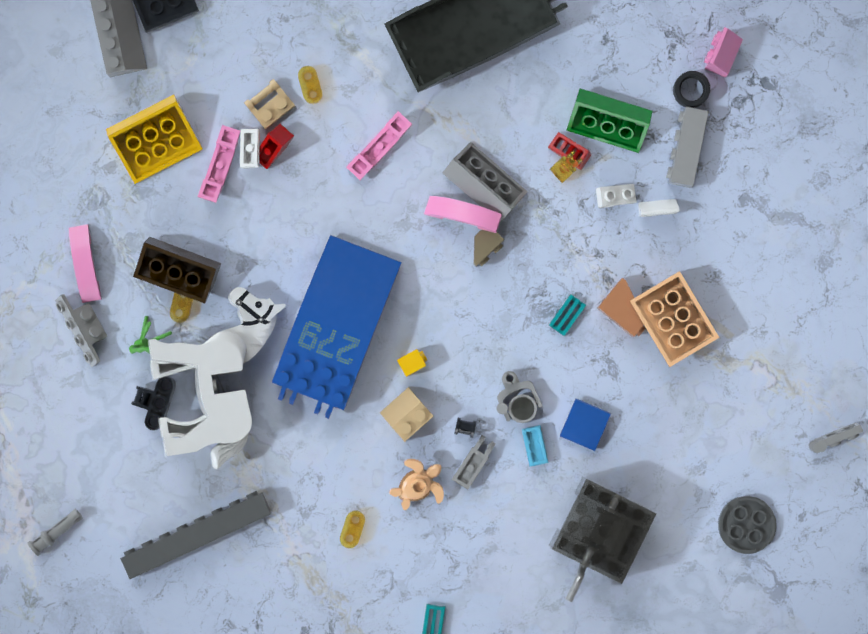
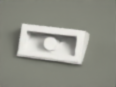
(249, 148)
(656, 208)

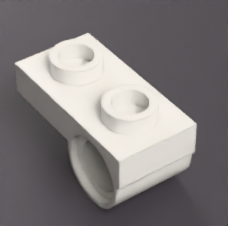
(615, 195)

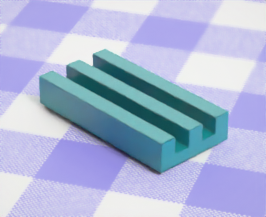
(557, 328)
(435, 608)

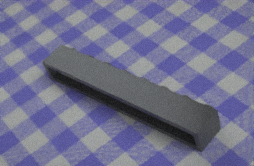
(196, 535)

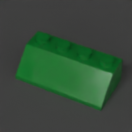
(609, 120)

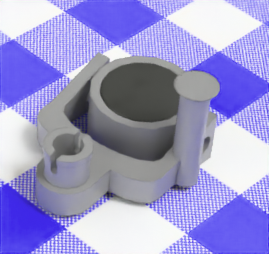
(521, 407)

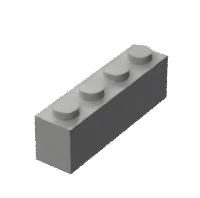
(688, 147)

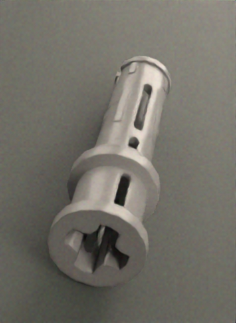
(47, 537)

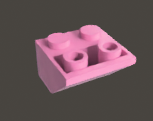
(721, 57)

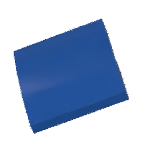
(585, 424)

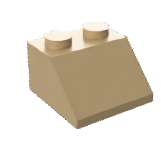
(406, 414)

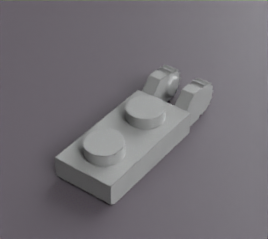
(834, 438)
(472, 464)

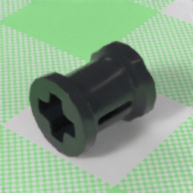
(465, 427)

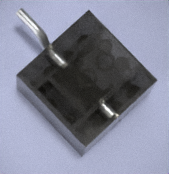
(601, 533)

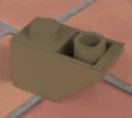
(484, 244)

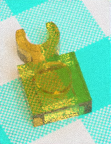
(565, 167)

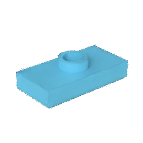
(534, 445)

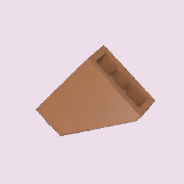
(620, 310)

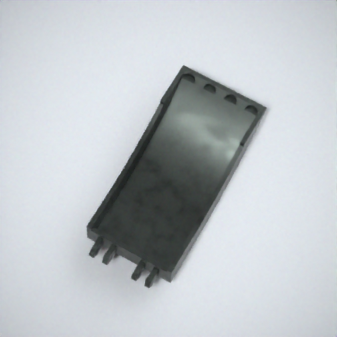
(458, 35)

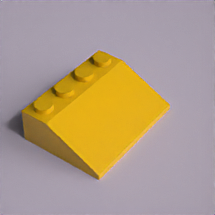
(153, 139)

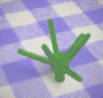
(142, 344)

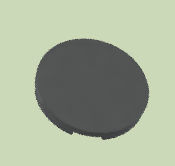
(747, 524)

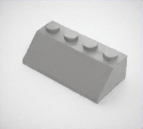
(118, 36)
(484, 181)

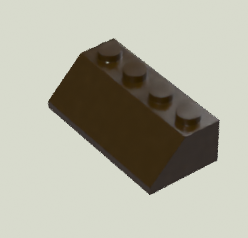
(176, 269)

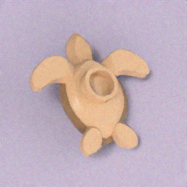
(418, 483)

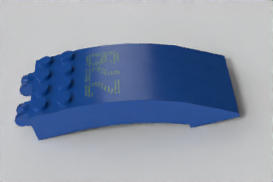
(335, 324)

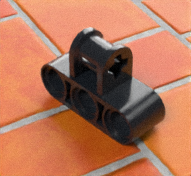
(147, 399)

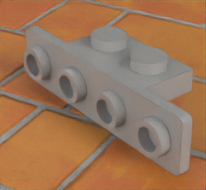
(84, 326)

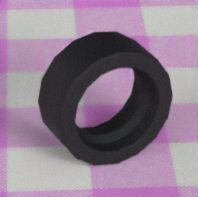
(677, 89)

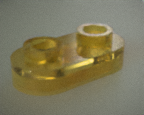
(310, 85)
(180, 303)
(353, 529)

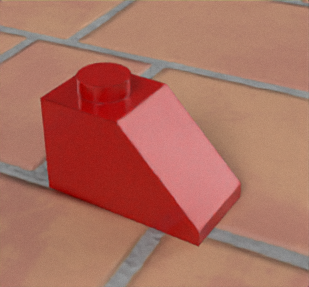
(274, 145)

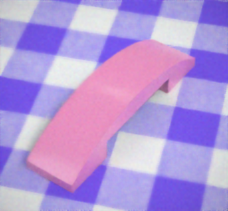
(379, 146)
(220, 164)
(463, 212)
(83, 263)

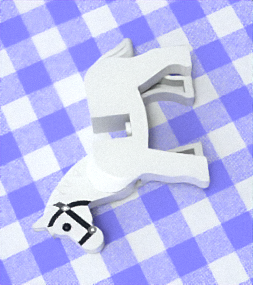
(225, 415)

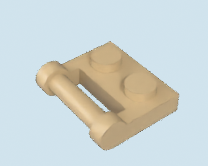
(274, 108)

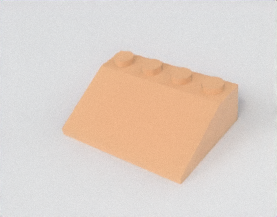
(674, 319)

